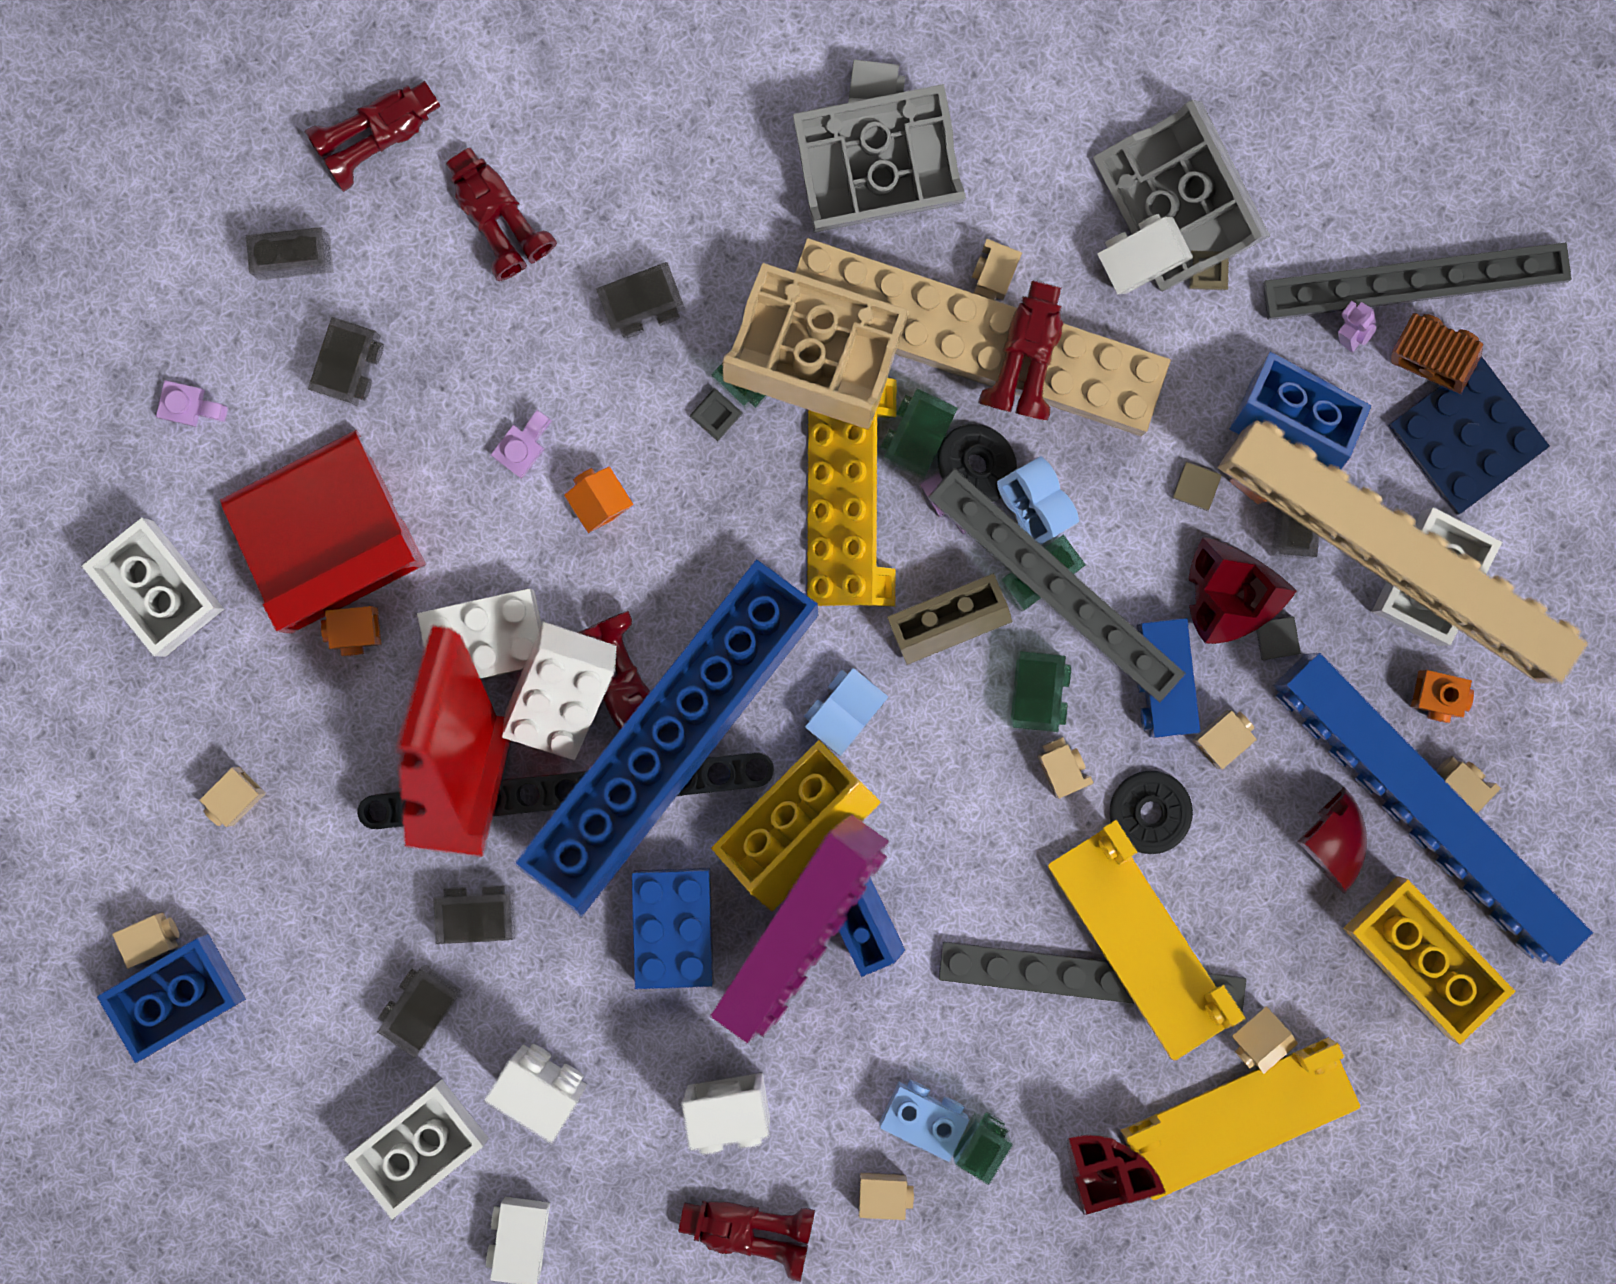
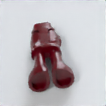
(391, 121)
(486, 198)
(1032, 333)
(626, 688)
(730, 1227)

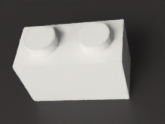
(1145, 254)
(519, 1240)

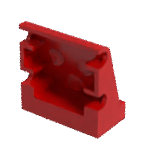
(320, 533)
(450, 752)

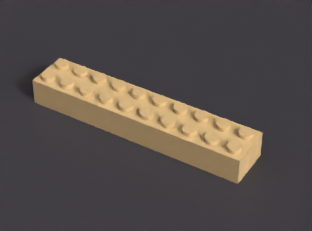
(969, 331)
(1403, 554)

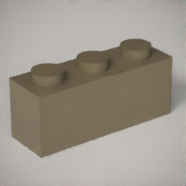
(950, 619)

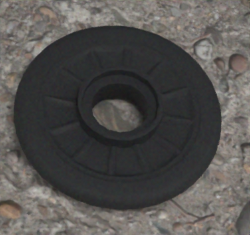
(980, 441)
(1174, 804)

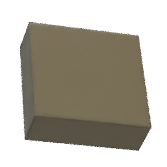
(1213, 278)
(1196, 486)

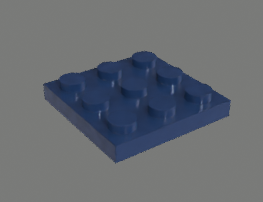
(1469, 438)

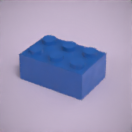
(1304, 409)
(672, 928)
(171, 998)

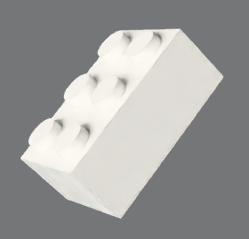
(152, 587)
(1411, 615)
(494, 629)
(559, 691)
(537, 1091)
(726, 1113)
(416, 1149)

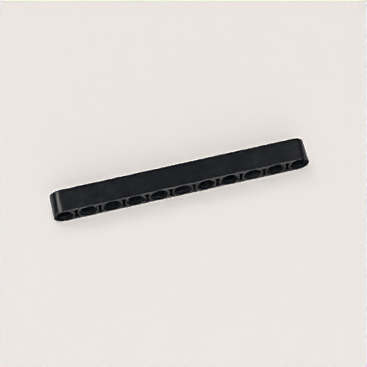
(550, 799)

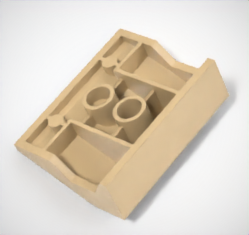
(815, 345)

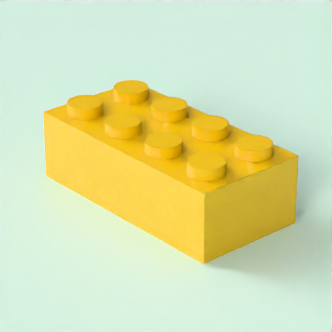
(790, 822)
(1429, 959)

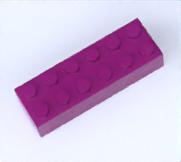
(801, 929)

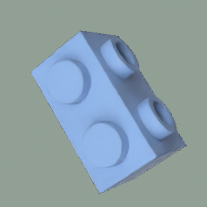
(924, 1120)

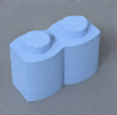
(1038, 500)
(845, 711)

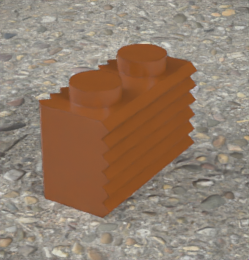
(1437, 352)

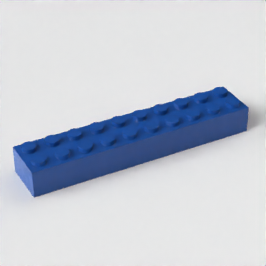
(668, 738)
(1431, 809)

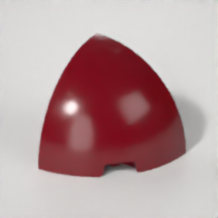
(1233, 592)
(1338, 840)
(1110, 1173)

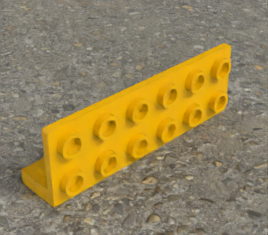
(845, 511)
(1143, 942)
(1245, 1116)

